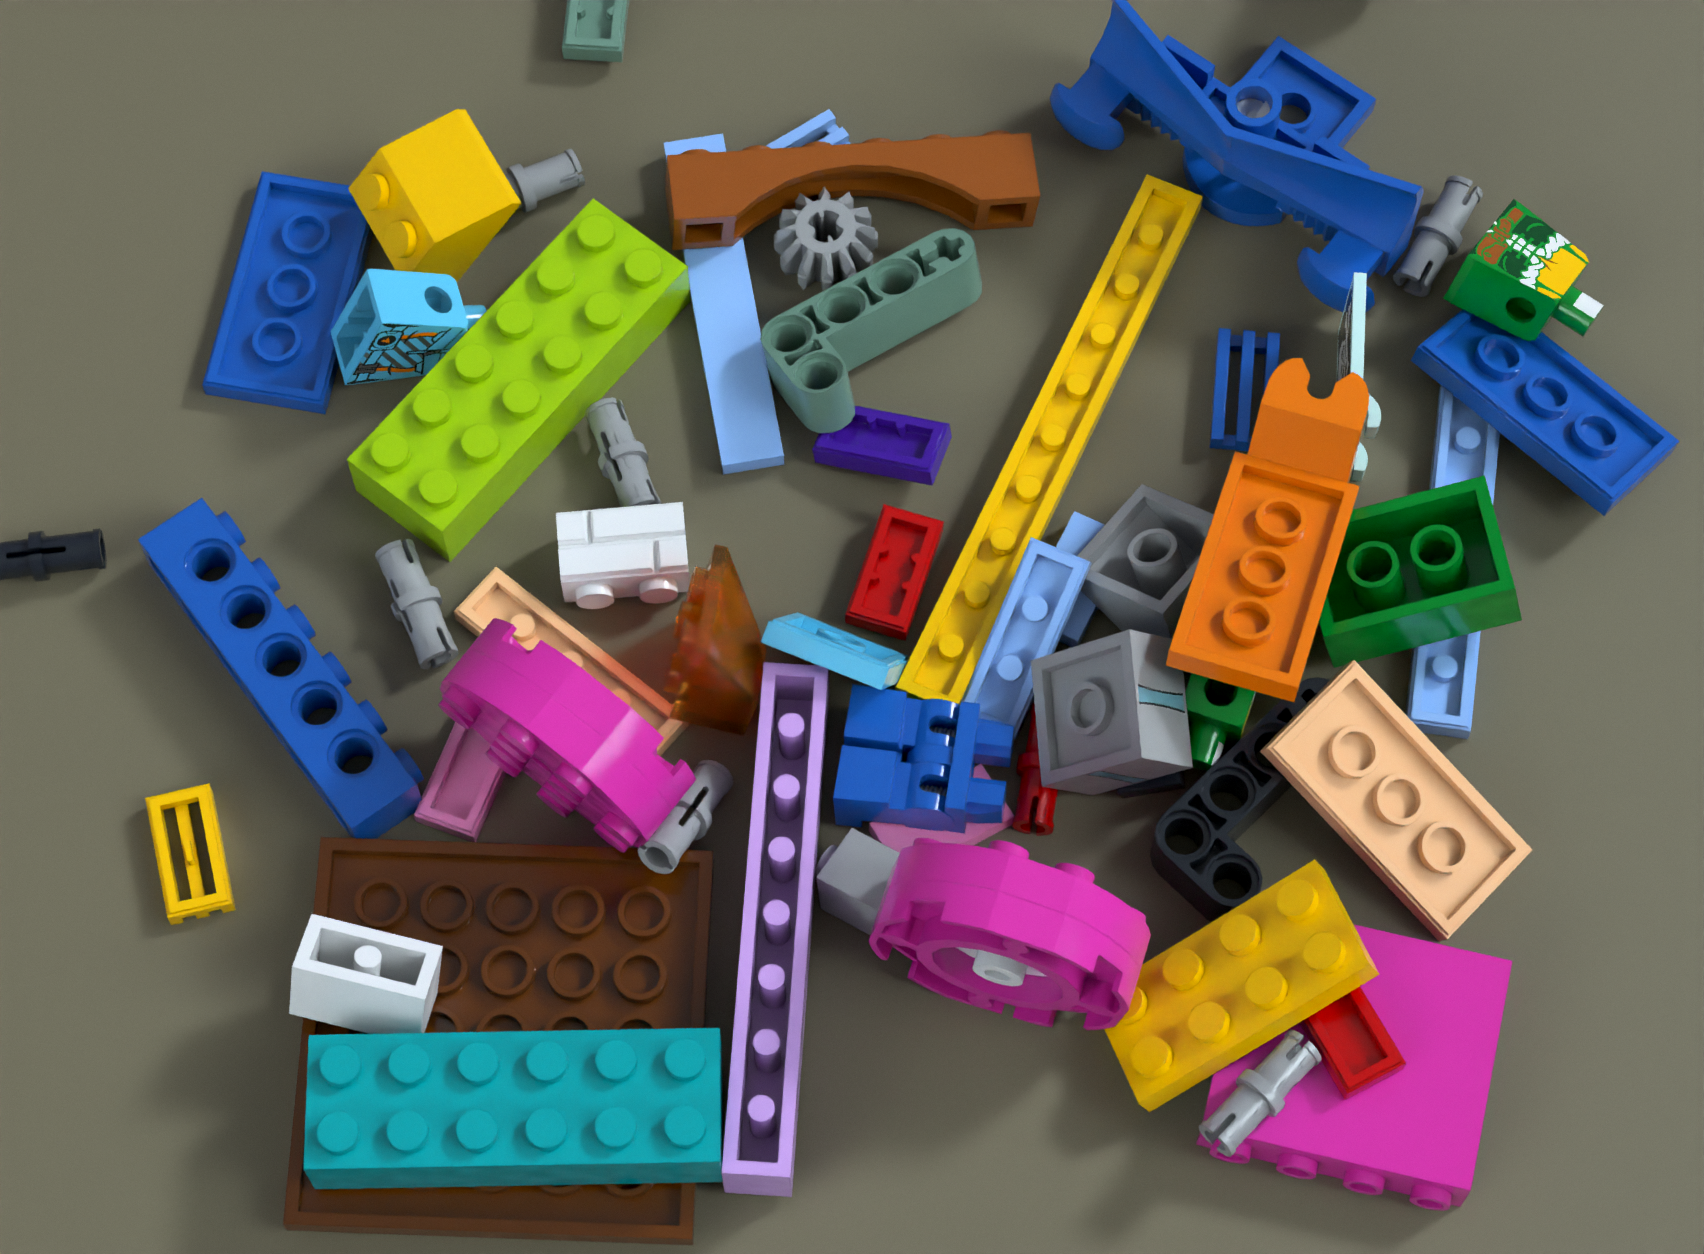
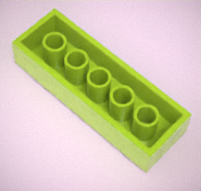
(520, 379)

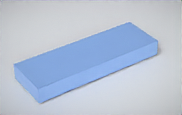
(1025, 630)

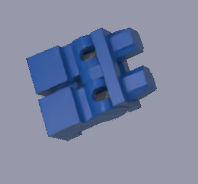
(940, 752)

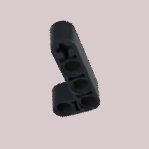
(1218, 829)

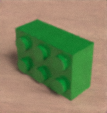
(1418, 574)

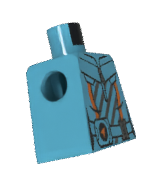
(400, 325)

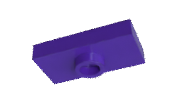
(886, 445)

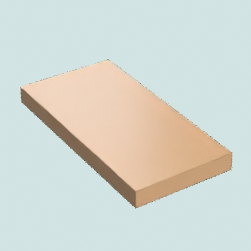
(1396, 800)

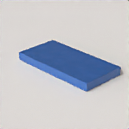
(287, 292)
(1548, 407)

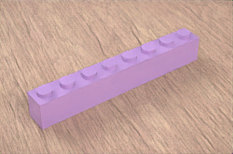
(776, 932)

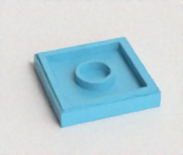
(835, 650)

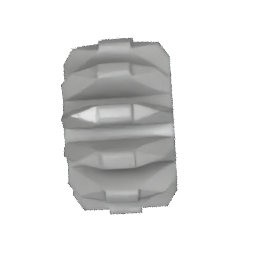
(803, 237)

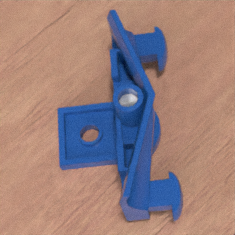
(1241, 151)

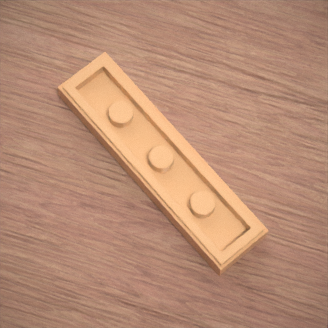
(506, 600)

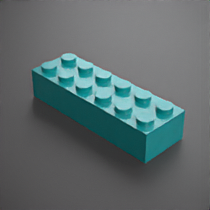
(514, 1108)

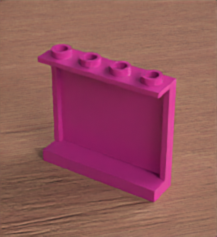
(1421, 1124)

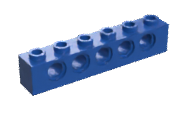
(362, 802)

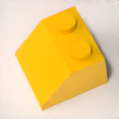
(435, 197)

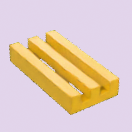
(200, 904)

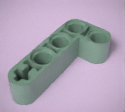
(863, 317)

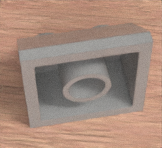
(1146, 561)

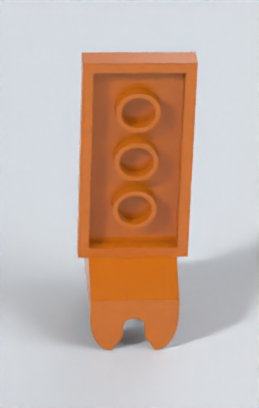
(1274, 538)

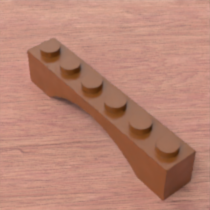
(973, 179)

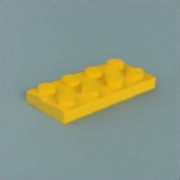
(1238, 985)

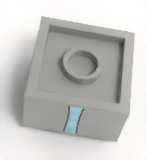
(1110, 714)

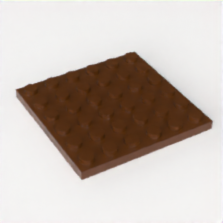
(527, 946)

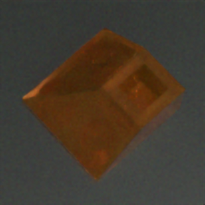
(718, 651)

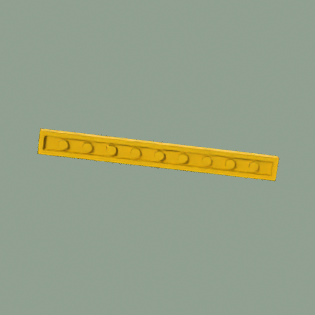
(1051, 439)

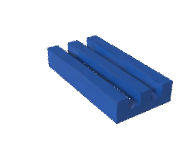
(1247, 345)

